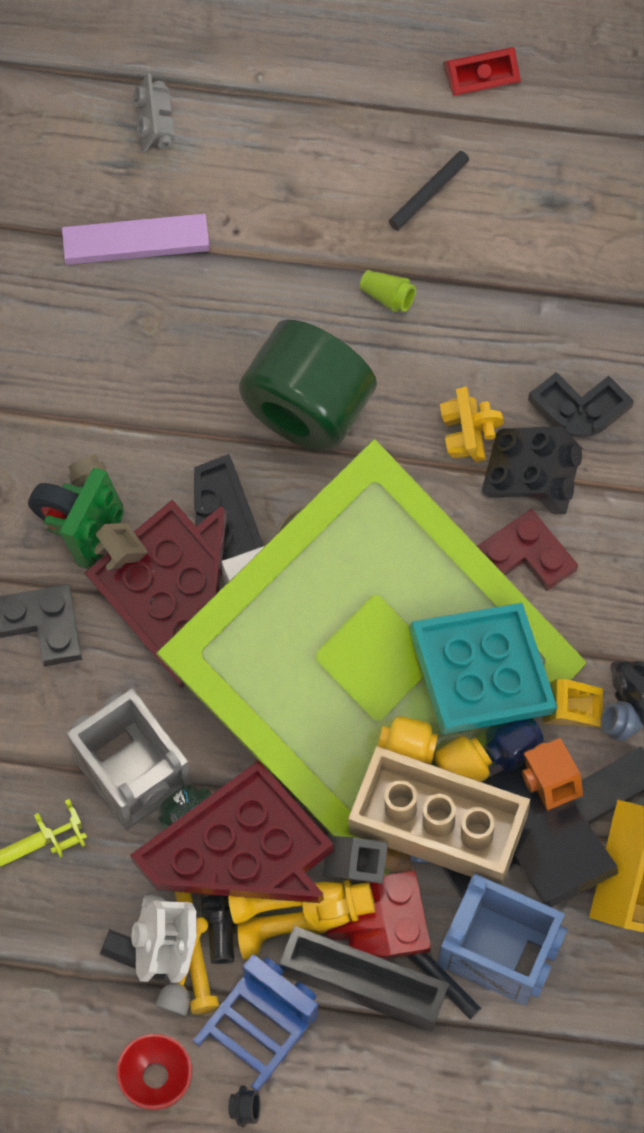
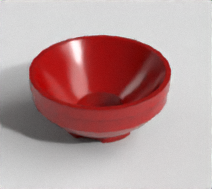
(149, 1051)

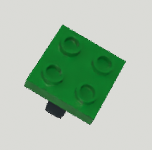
(78, 513)

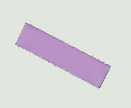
(135, 239)

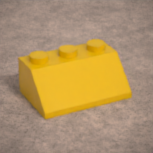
(621, 897)

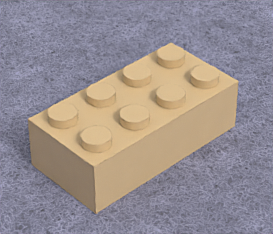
(438, 816)

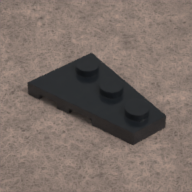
(219, 485)

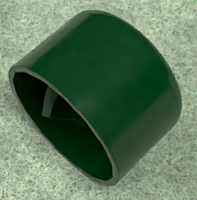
(307, 385)

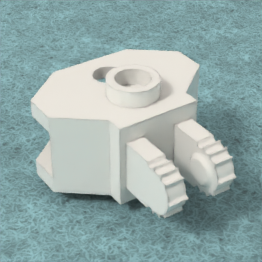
(164, 938)

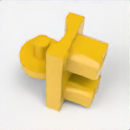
(465, 411)

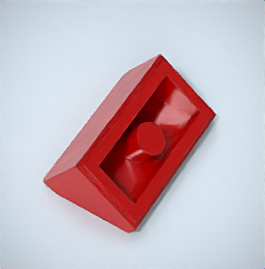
(482, 71)

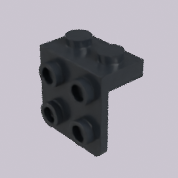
(534, 464)

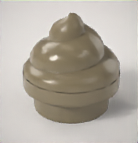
(81, 469)

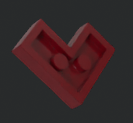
(531, 543)

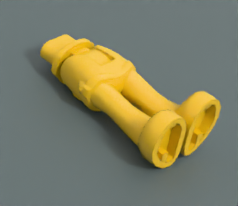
(339, 906)

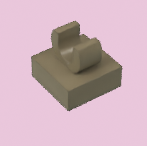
(121, 545)

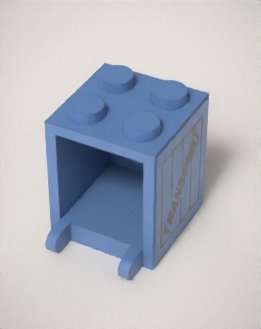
(491, 937)

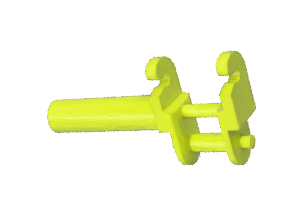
(45, 837)

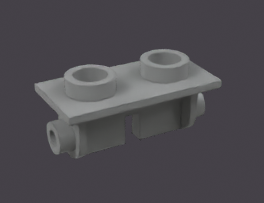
(152, 101)

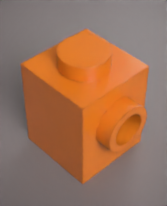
(552, 774)

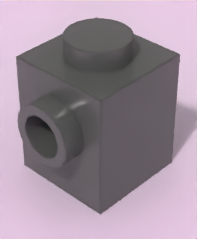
(356, 859)

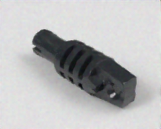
(220, 925)

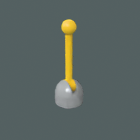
(175, 996)

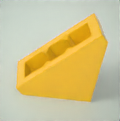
(576, 704)

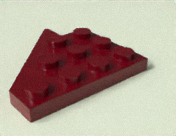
(170, 580)
(239, 844)

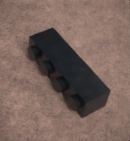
(363, 978)

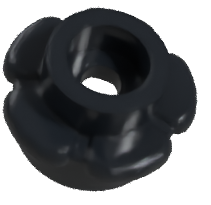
(244, 1106)

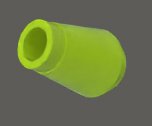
(390, 290)

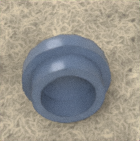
(620, 721)

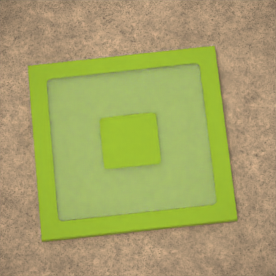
(316, 638)

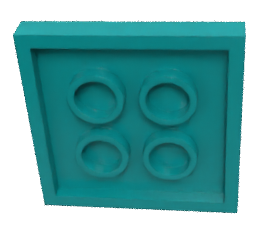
(482, 668)

